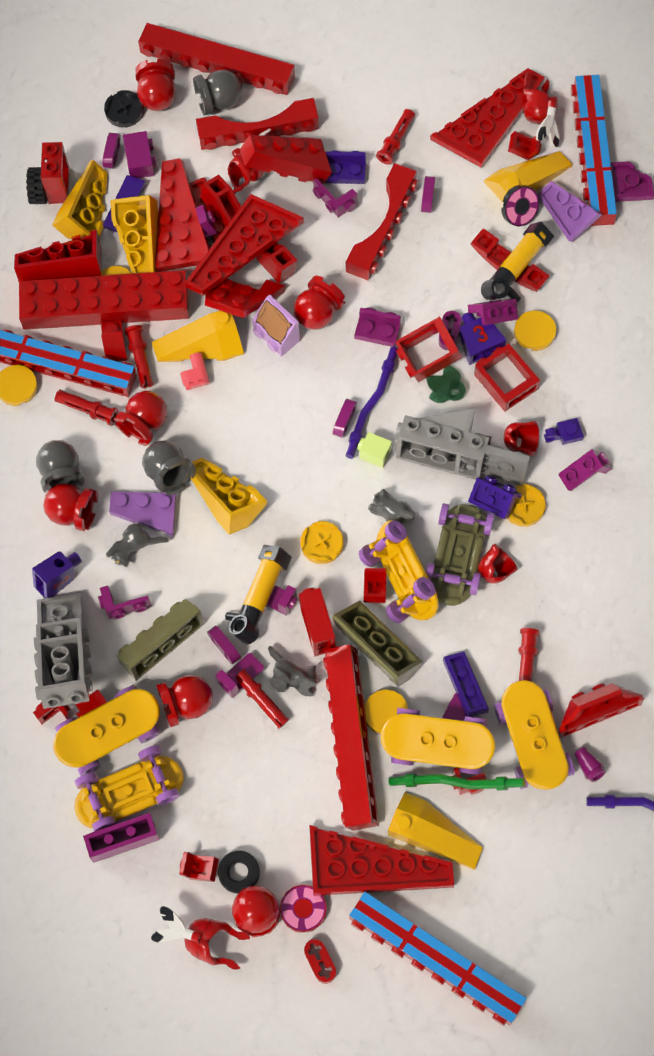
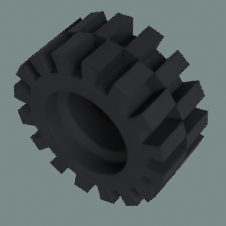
(35, 189)

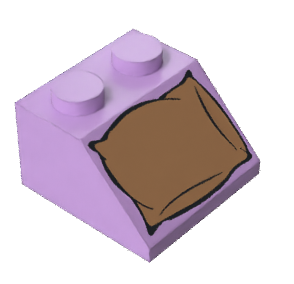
(276, 326)

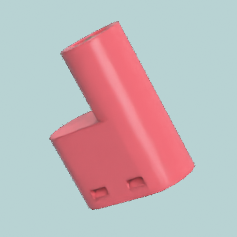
(198, 375)

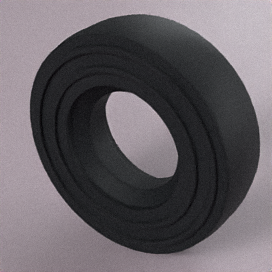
(234, 858)

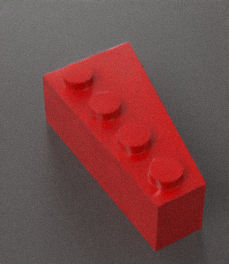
(287, 156)
(61, 260)

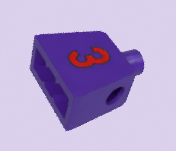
(479, 339)
(55, 573)

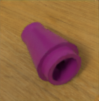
(590, 765)

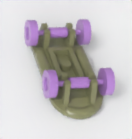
(459, 553)

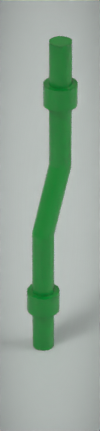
(500, 783)

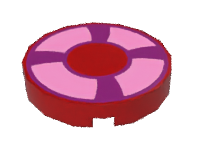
(302, 910)

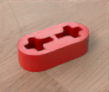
(314, 964)

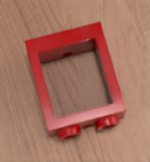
(55, 172)
(420, 335)
(517, 394)
(316, 620)

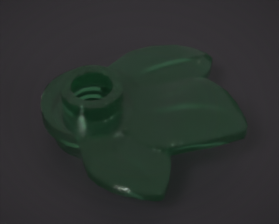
(445, 384)

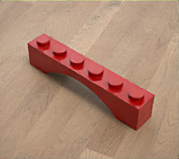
(218, 132)
(223, 202)
(365, 254)

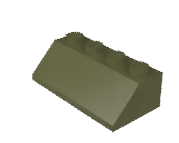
(160, 639)
(377, 642)

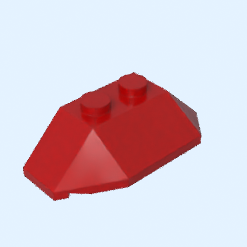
(597, 706)

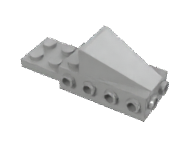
(451, 437)
(62, 652)

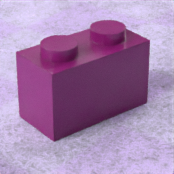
(138, 154)

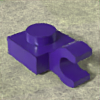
(566, 431)

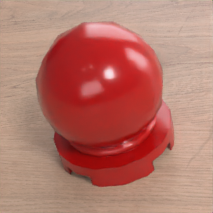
(155, 84)
(317, 305)
(143, 415)
(69, 505)
(186, 698)
(256, 911)

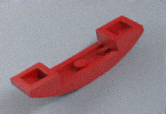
(495, 255)

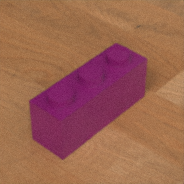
(121, 837)

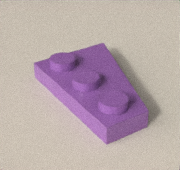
(567, 210)
(145, 508)

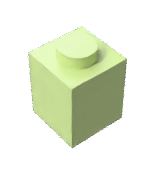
(374, 449)

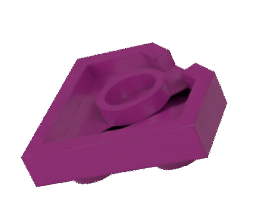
(630, 183)

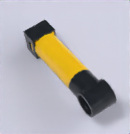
(534, 238)
(245, 623)

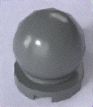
(219, 90)
(58, 465)
(167, 467)

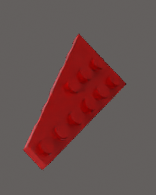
(487, 122)
(179, 233)
(246, 236)
(361, 866)

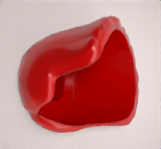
(527, 432)
(496, 560)

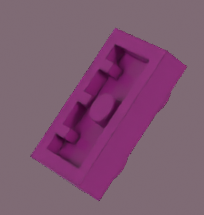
(495, 311)
(378, 327)

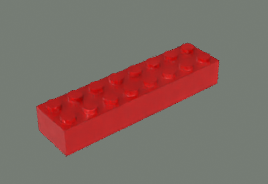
(103, 299)

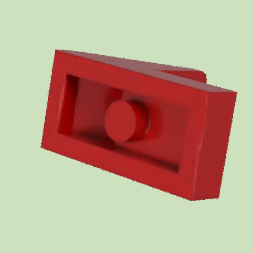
(113, 340)

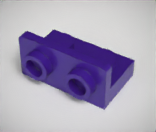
(346, 167)
(494, 496)

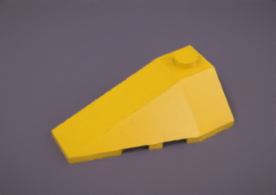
(530, 173)
(84, 204)
(137, 230)
(211, 335)
(226, 497)
(428, 829)

